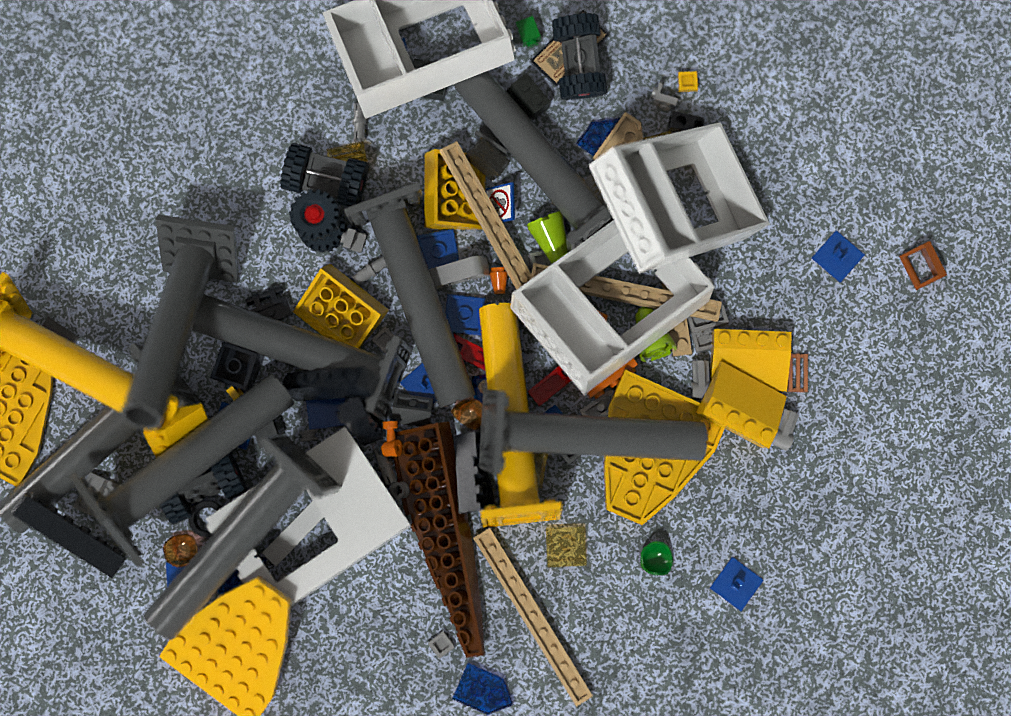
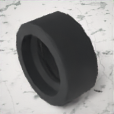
(193, 519)

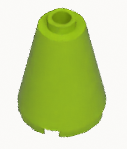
(550, 235)
(661, 347)

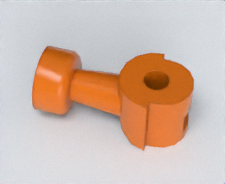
(392, 446)

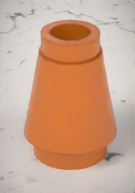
(499, 279)

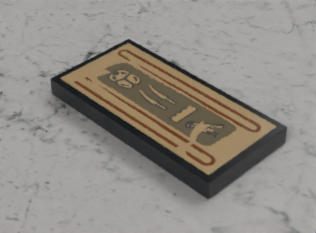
(550, 58)

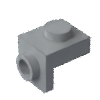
(664, 101)
(353, 240)

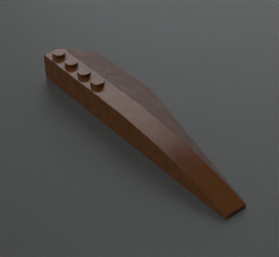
(442, 531)

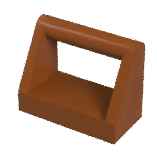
(932, 260)

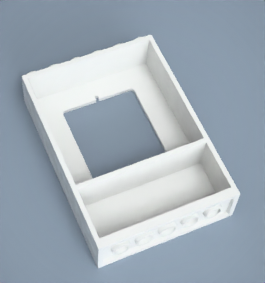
(379, 63)
(649, 209)
(577, 332)
(359, 515)

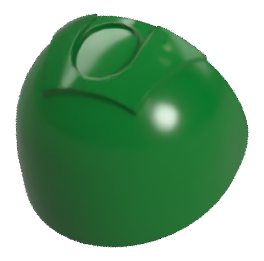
(656, 558)

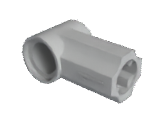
(700, 378)
(786, 427)

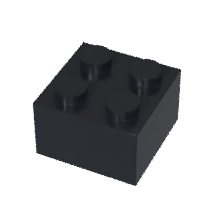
(236, 366)

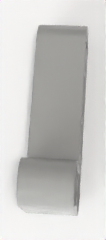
(460, 271)

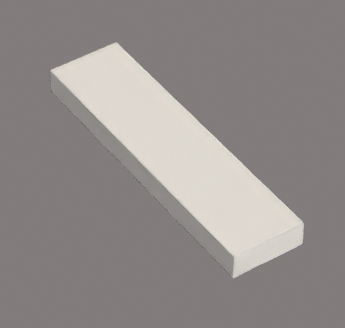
(293, 534)

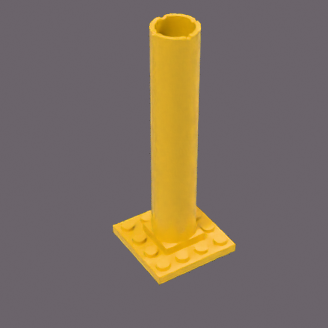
(62, 357)
(506, 373)

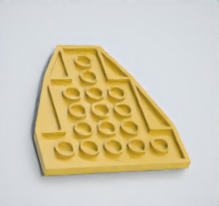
(23, 416)
(645, 485)
(236, 647)

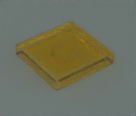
(565, 546)

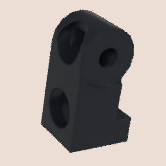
(682, 121)

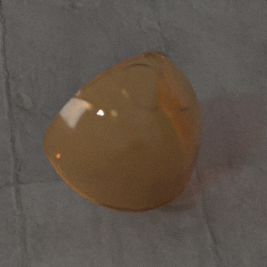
(468, 413)
(180, 550)

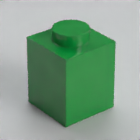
(528, 32)

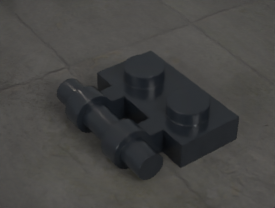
(276, 309)

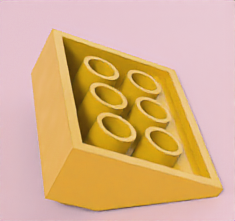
(454, 211)
(340, 308)
(755, 353)
(743, 405)
(184, 422)

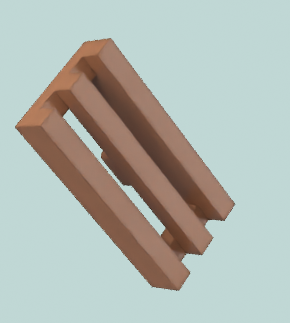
(805, 373)

